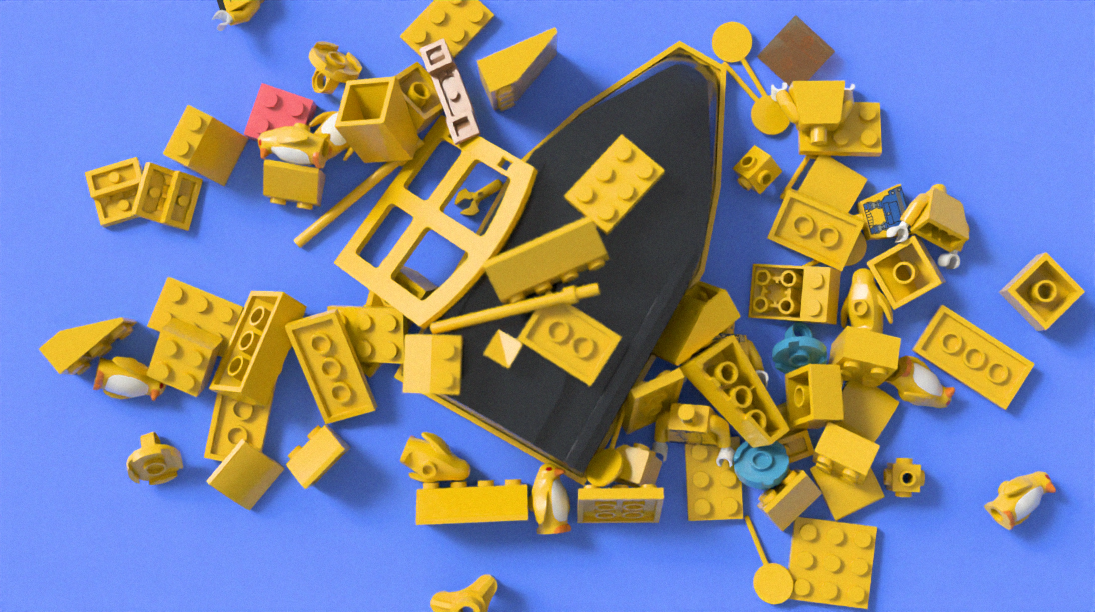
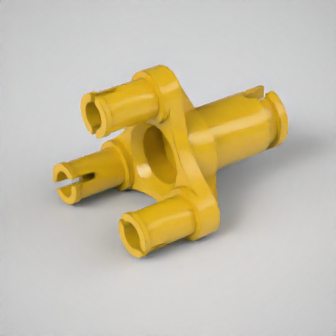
(475, 596)

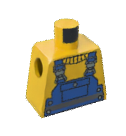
(882, 212)

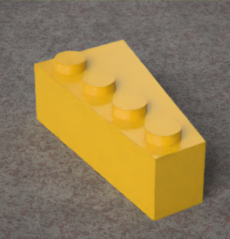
(736, 391)

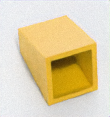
(376, 120)
(205, 145)

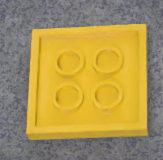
(620, 504)
(831, 561)

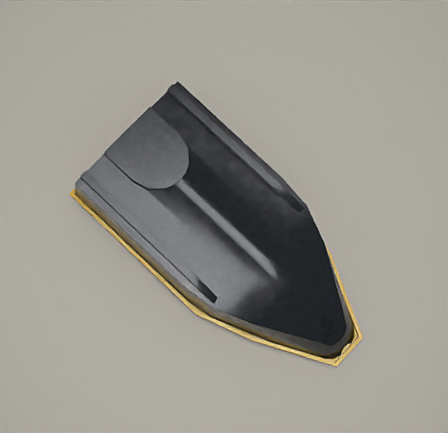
(655, 253)

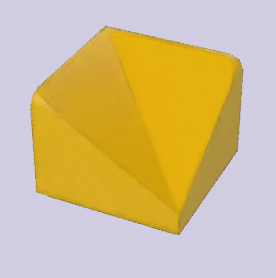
(503, 349)

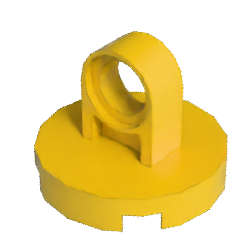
(332, 65)
(154, 461)

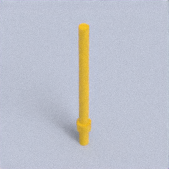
(350, 199)
(569, 296)

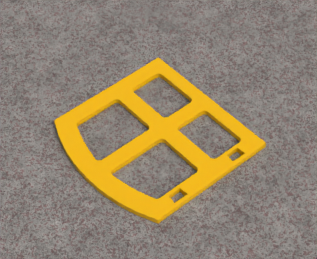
(430, 216)

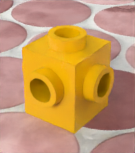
(756, 170)
(893, 477)

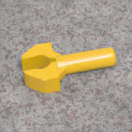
(478, 196)

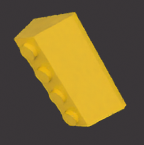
(546, 261)
(257, 348)
(471, 503)

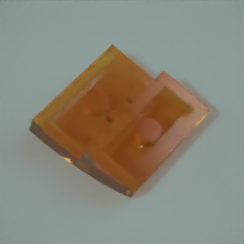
(796, 52)

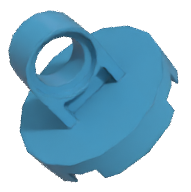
(798, 351)
(762, 465)

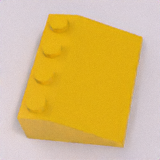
(514, 69)

